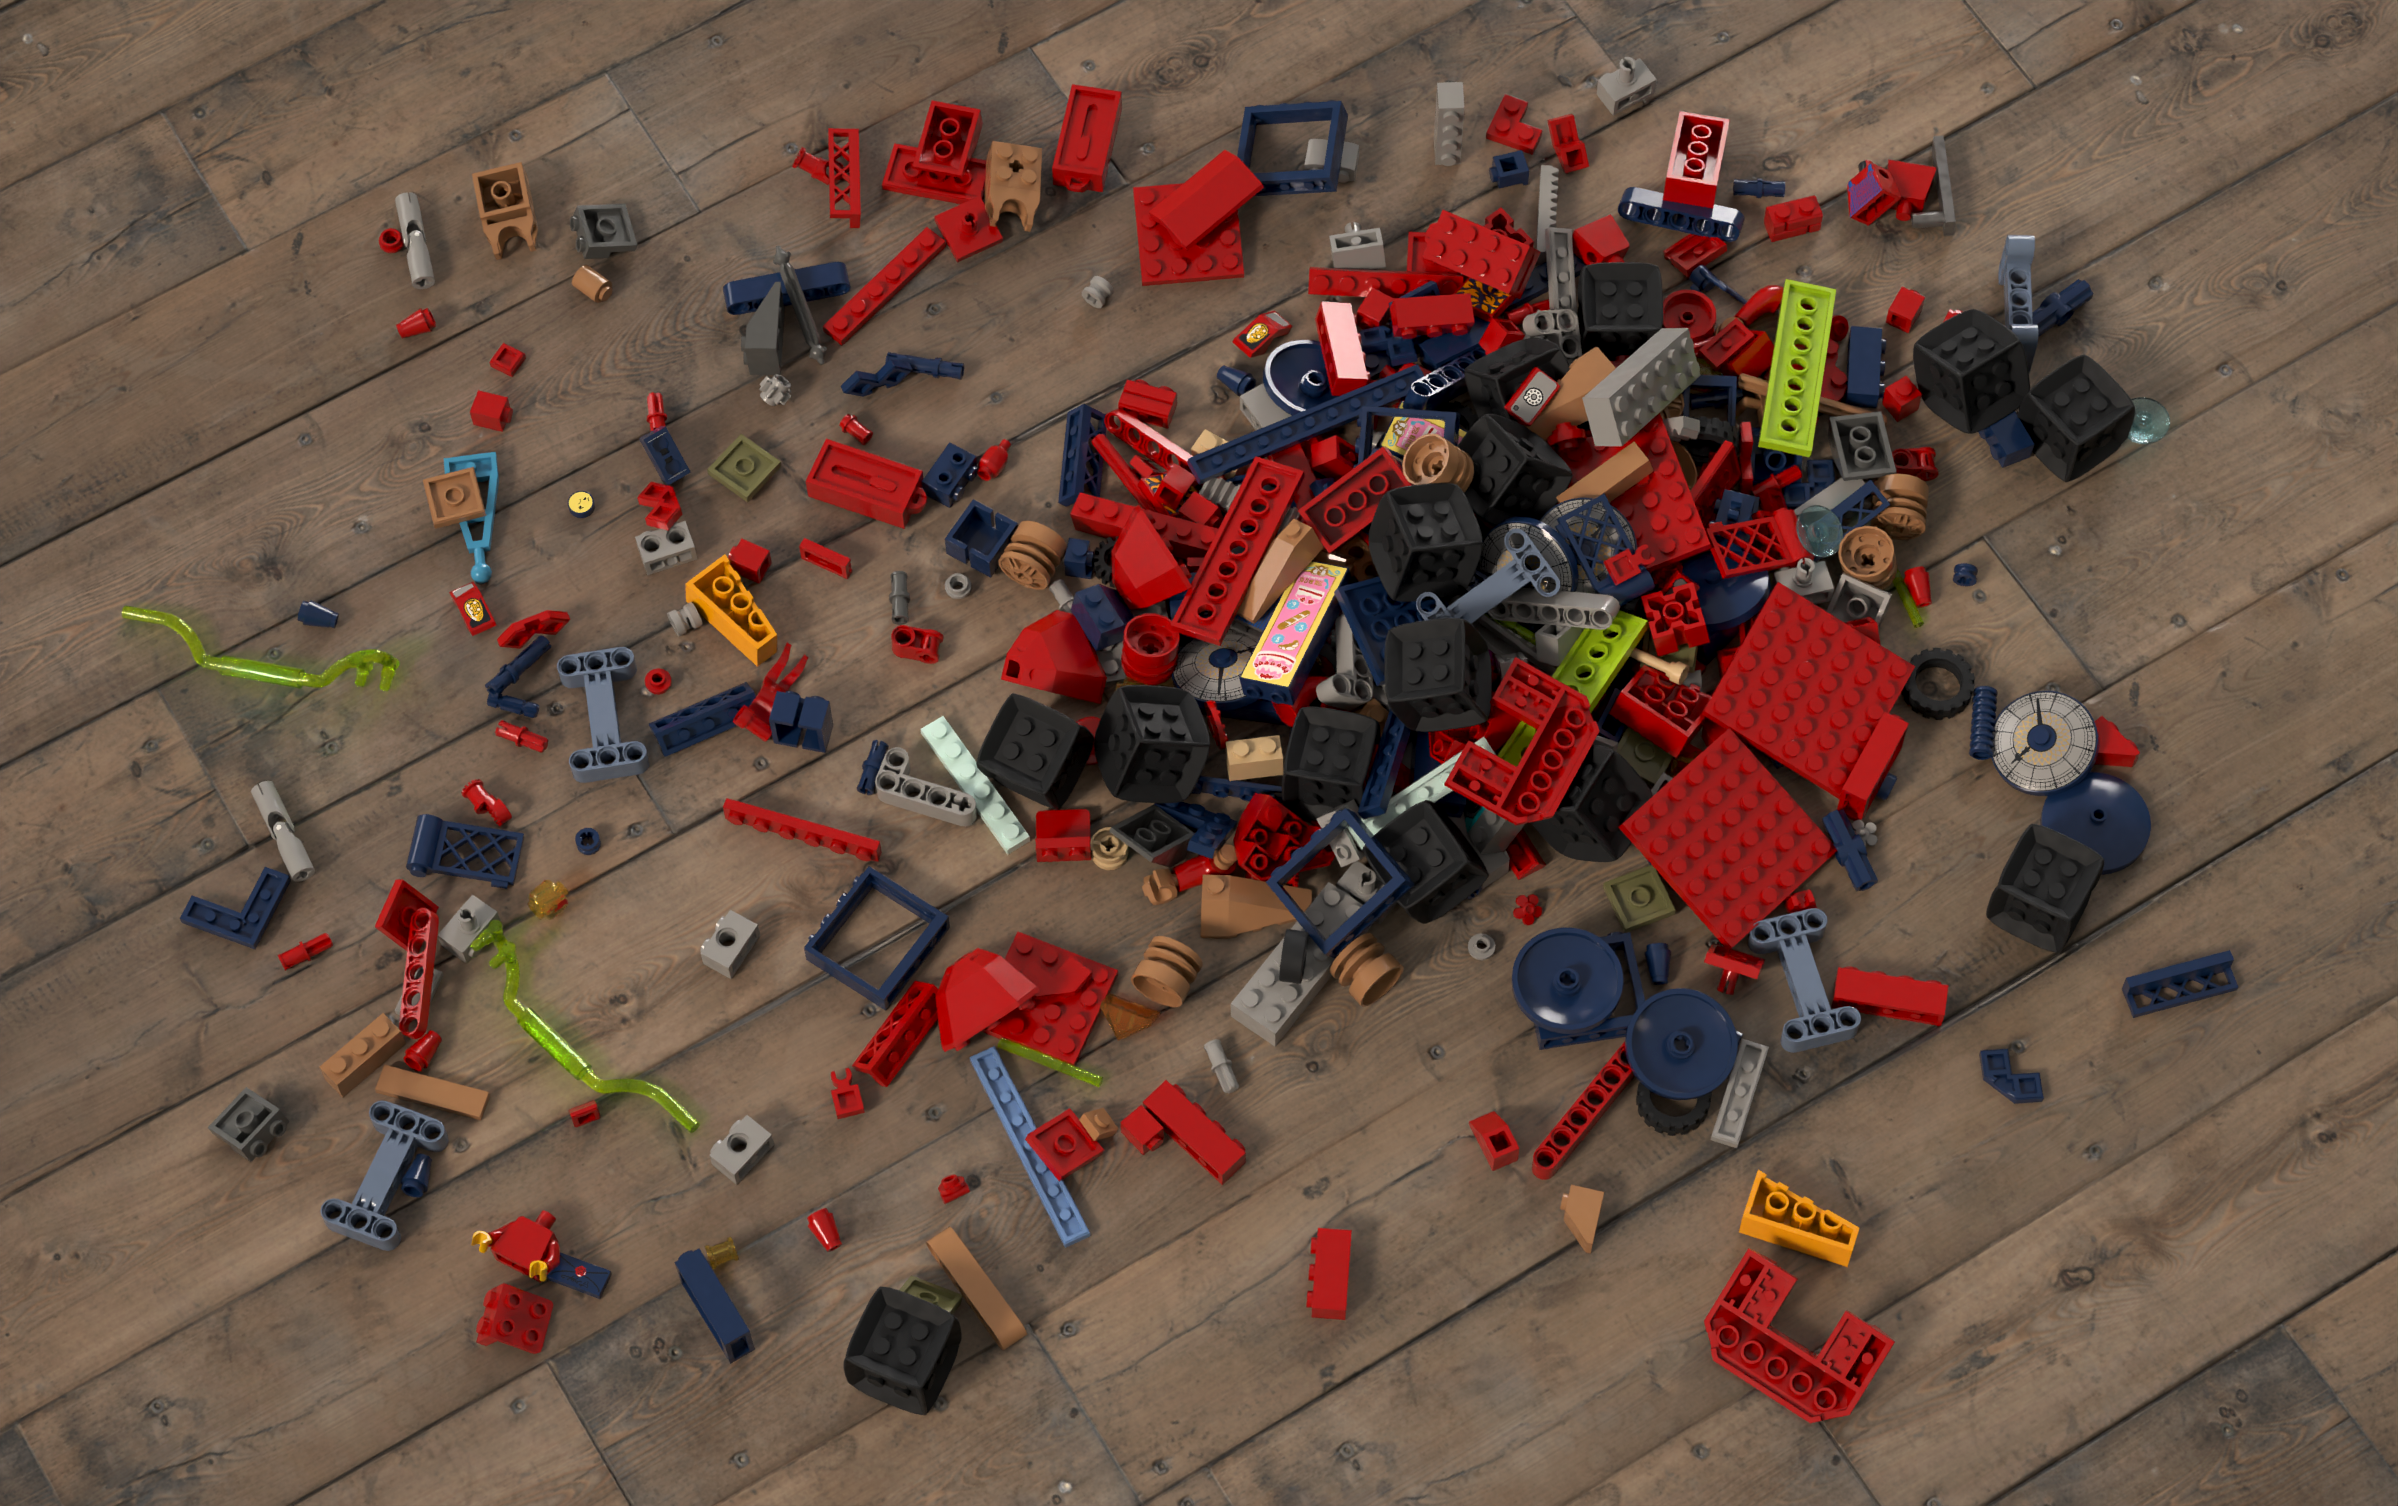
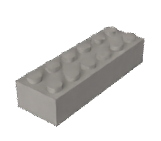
(1641, 387)
(1273, 1005)

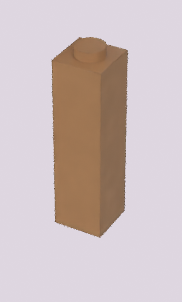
(1612, 476)

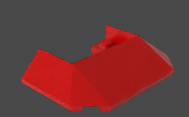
(1549, 762)
(1777, 1365)

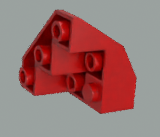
(1144, 563)
(1056, 659)
(1496, 731)
(1270, 835)
(977, 994)

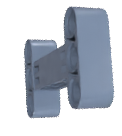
(2016, 278)
(1497, 586)
(603, 714)
(1804, 980)
(384, 1175)

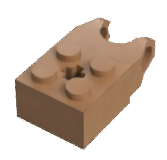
(1013, 181)
(505, 206)

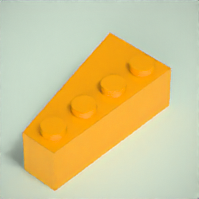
(732, 610)
(1796, 1223)

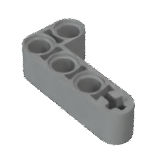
(1555, 332)
(1353, 681)
(958, 806)

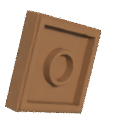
(454, 497)

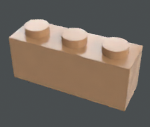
(362, 1055)

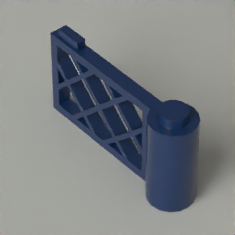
(1625, 591)
(429, 843)

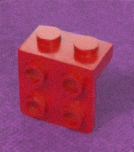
(1063, 835)
(514, 1318)

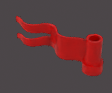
(757, 715)

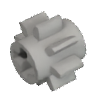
(775, 390)

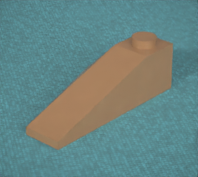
(1567, 402)
(1281, 565)
(1243, 904)

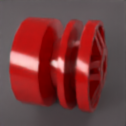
(1149, 649)

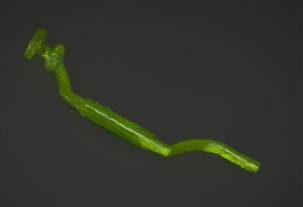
(269, 672)
(555, 1044)

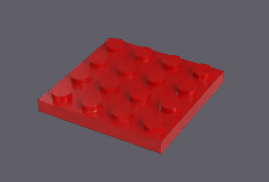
(1165, 262)
(1059, 1023)

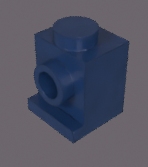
(1509, 169)
(1079, 559)

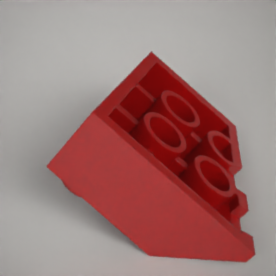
(1661, 709)

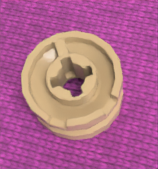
(1108, 859)

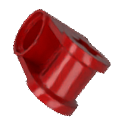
(1916, 462)
(918, 643)

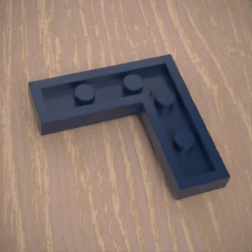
(1212, 827)
(243, 927)

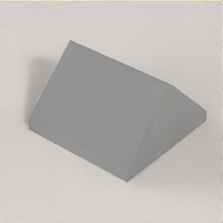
(1858, 600)

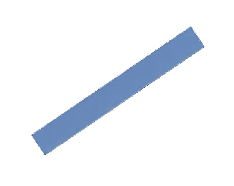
(1017, 1125)

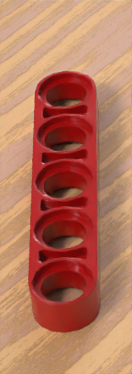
(1147, 436)
(424, 983)

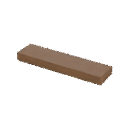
(432, 1092)

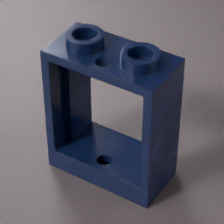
(1714, 382)

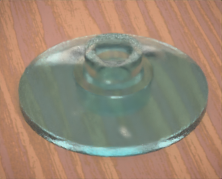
(2153, 416)
(1826, 526)

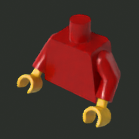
(524, 1245)

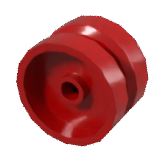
(1691, 311)

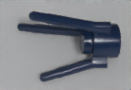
(1705, 280)

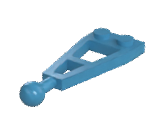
(486, 470)

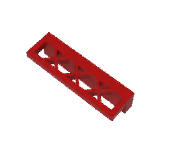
(852, 177)
(904, 1034)

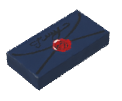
(580, 1276)

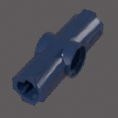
(2059, 308)
(1850, 850)

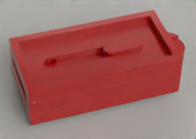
(1087, 138)
(1480, 253)
(866, 484)

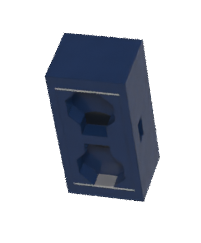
(664, 455)

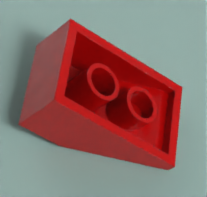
(948, 139)

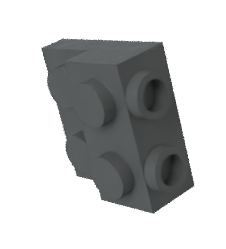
(602, 230)
(249, 1124)

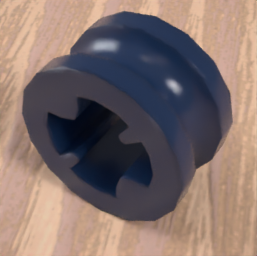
(1965, 574)
(589, 849)

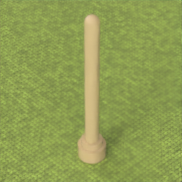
(1676, 671)

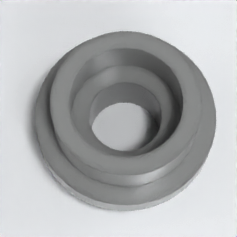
(954, 580)
(1481, 954)

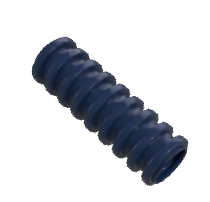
(1982, 722)

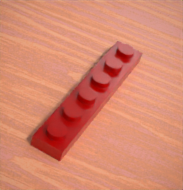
(1392, 283)
(884, 286)
(809, 832)

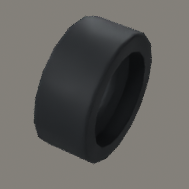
(1293, 956)

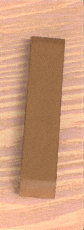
(976, 1288)

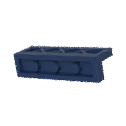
(1077, 452)
(1855, 499)
(701, 719)
(2179, 974)

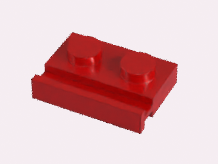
(1694, 251)

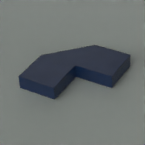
(1382, 338)
(890, 375)
(1819, 476)
(2015, 1087)

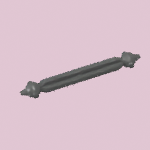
(800, 305)

